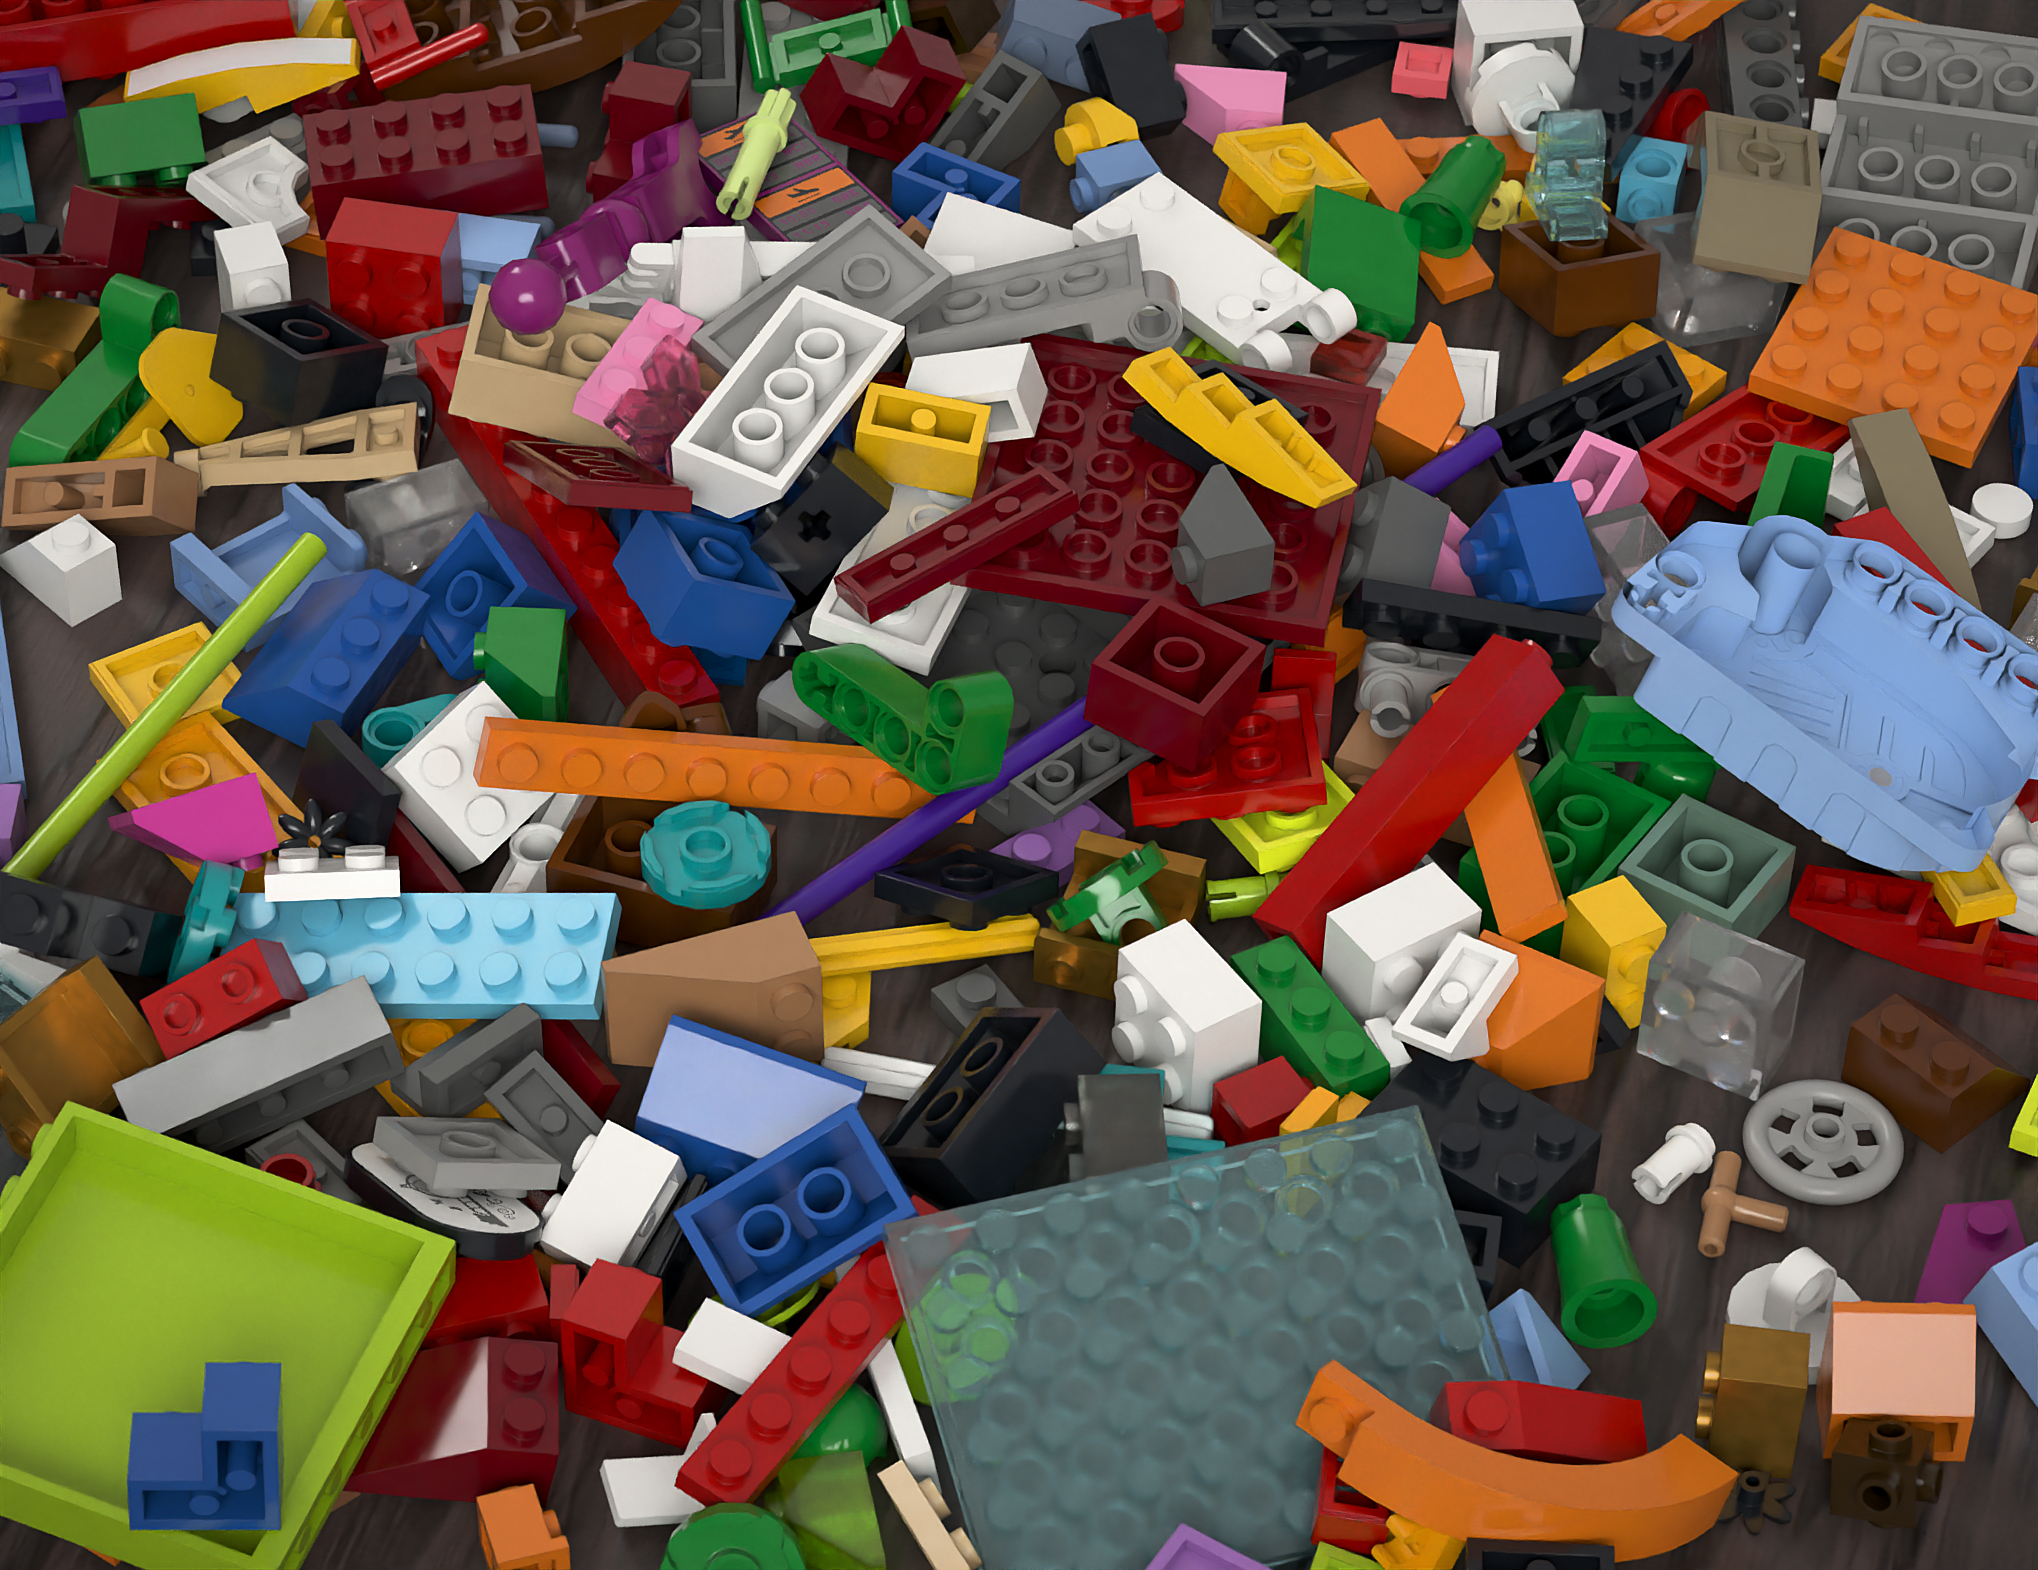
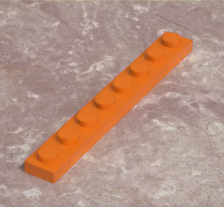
(693, 768)

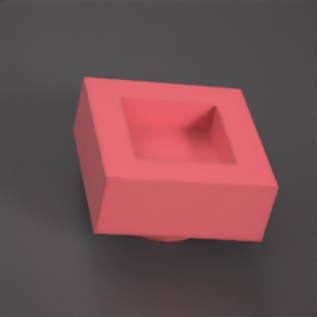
(1422, 70)

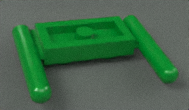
(798, 52)

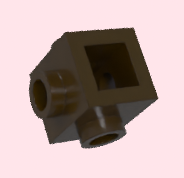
(1884, 1473)

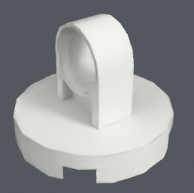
(1516, 89)
(1791, 1298)

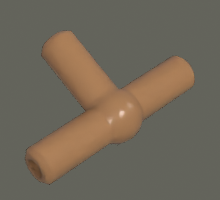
(1722, 1205)

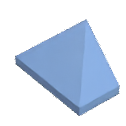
(1534, 1345)

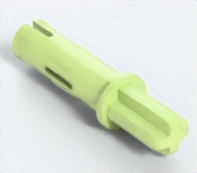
(764, 137)

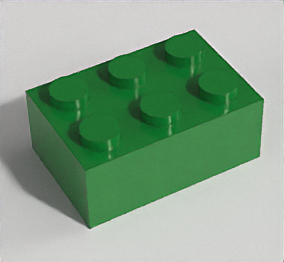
(1589, 829)

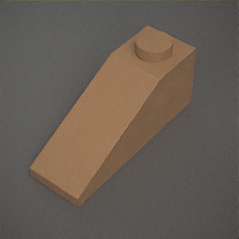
(113, 495)

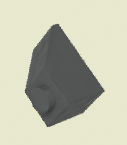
(1222, 543)

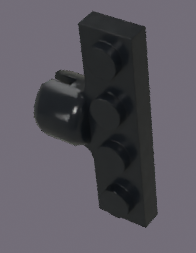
(1465, 622)

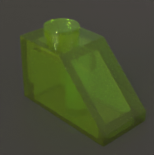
(830, 1511)

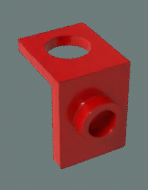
(1314, 670)

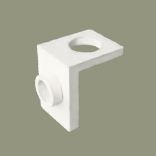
(644, 1489)

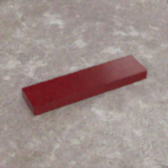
(956, 544)

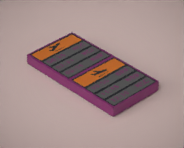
(803, 191)

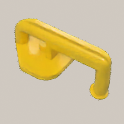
(177, 378)

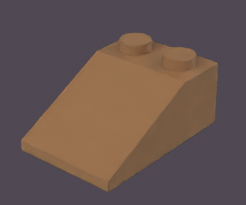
(740, 980)

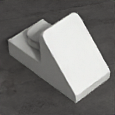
(1456, 1000)

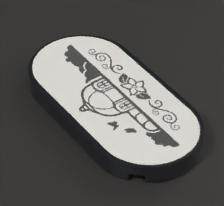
(480, 1222)

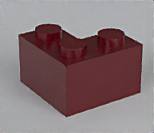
(637, 104)
(885, 106)

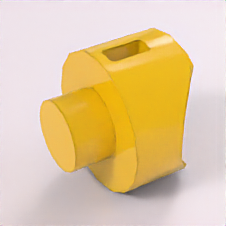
(1091, 127)

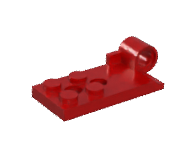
(1726, 454)

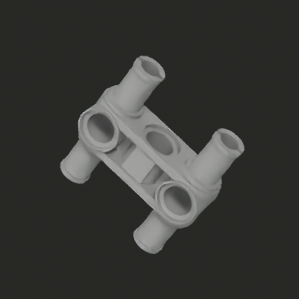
(1398, 684)

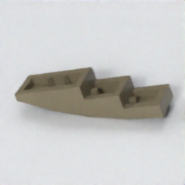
(1902, 478)

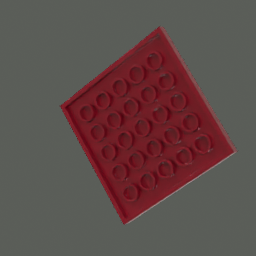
(1135, 493)

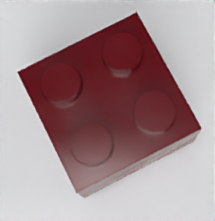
(1174, 682)

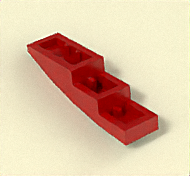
(1907, 927)

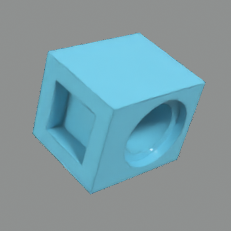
(1652, 180)

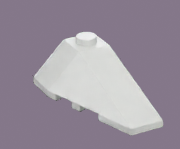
(714, 270)

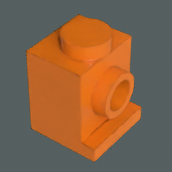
(518, 1533)

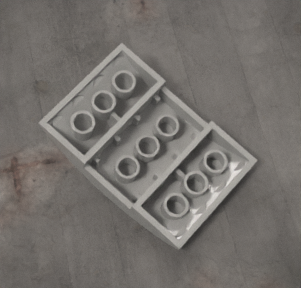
(1937, 147)

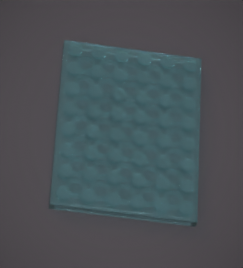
(1155, 1329)

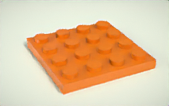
(1896, 334)

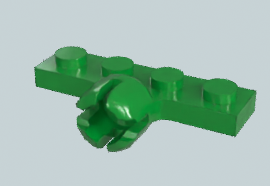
(1625, 732)

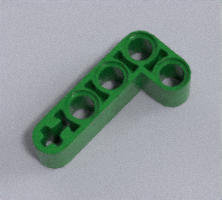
(106, 385)
(933, 736)

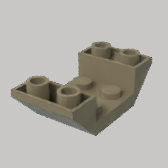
(1756, 197)

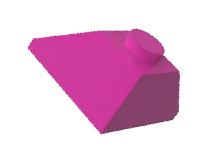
(211, 823)

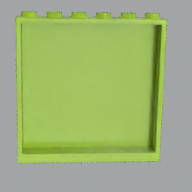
(157, 1256)

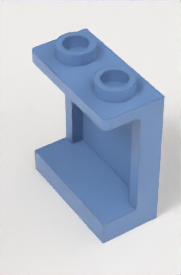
(226, 575)

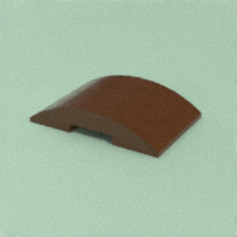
(528, 41)

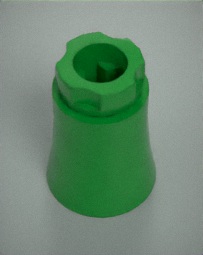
(1456, 196)
(1598, 1276)

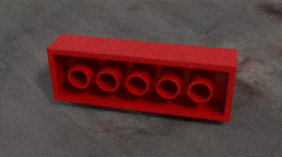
(124, 35)

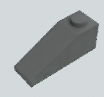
(1000, 114)

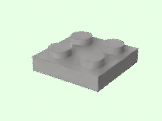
(467, 1155)

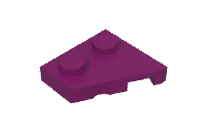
(1966, 1246)

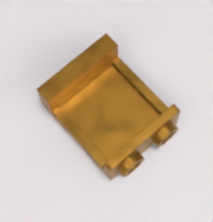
(1079, 956)
(69, 1047)

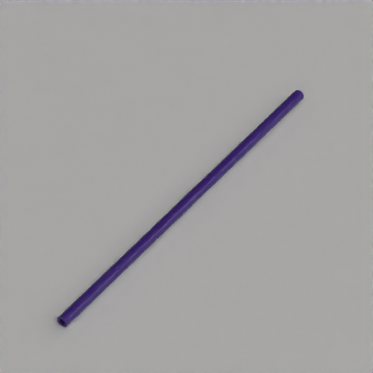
(1061, 729)

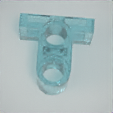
(1569, 174)

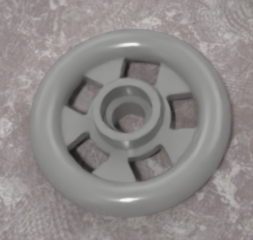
(1817, 1181)

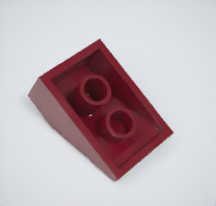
(467, 1424)

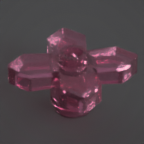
(657, 416)

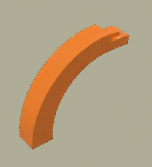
(1483, 1494)

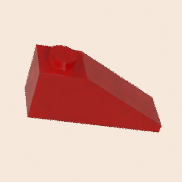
(1542, 1421)

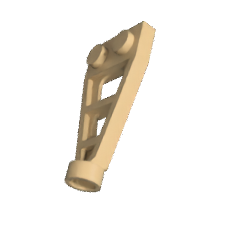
(383, 449)

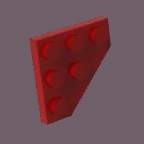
(1259, 767)

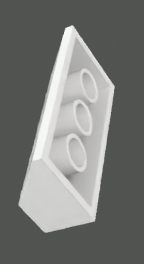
(780, 402)

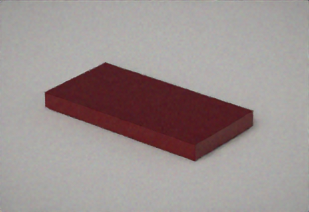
(597, 476)

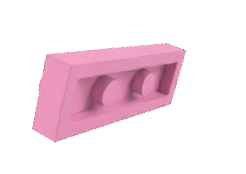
(622, 363)

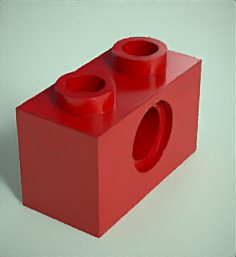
(223, 996)

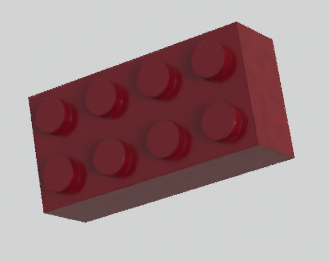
(435, 153)

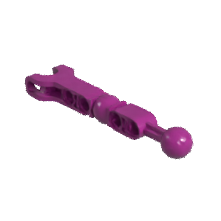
(594, 250)

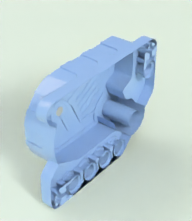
(1839, 687)

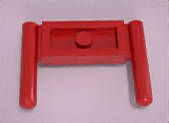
(394, 46)

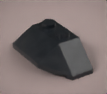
(1622, 402)

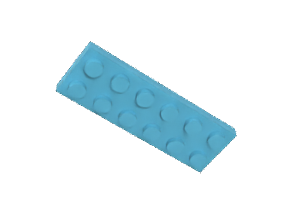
(447, 949)

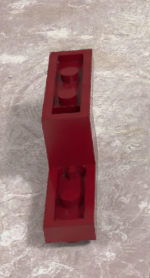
(101, 238)

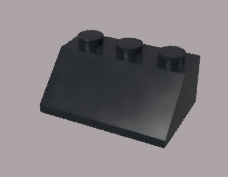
(989, 1105)

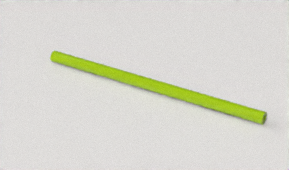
(167, 708)

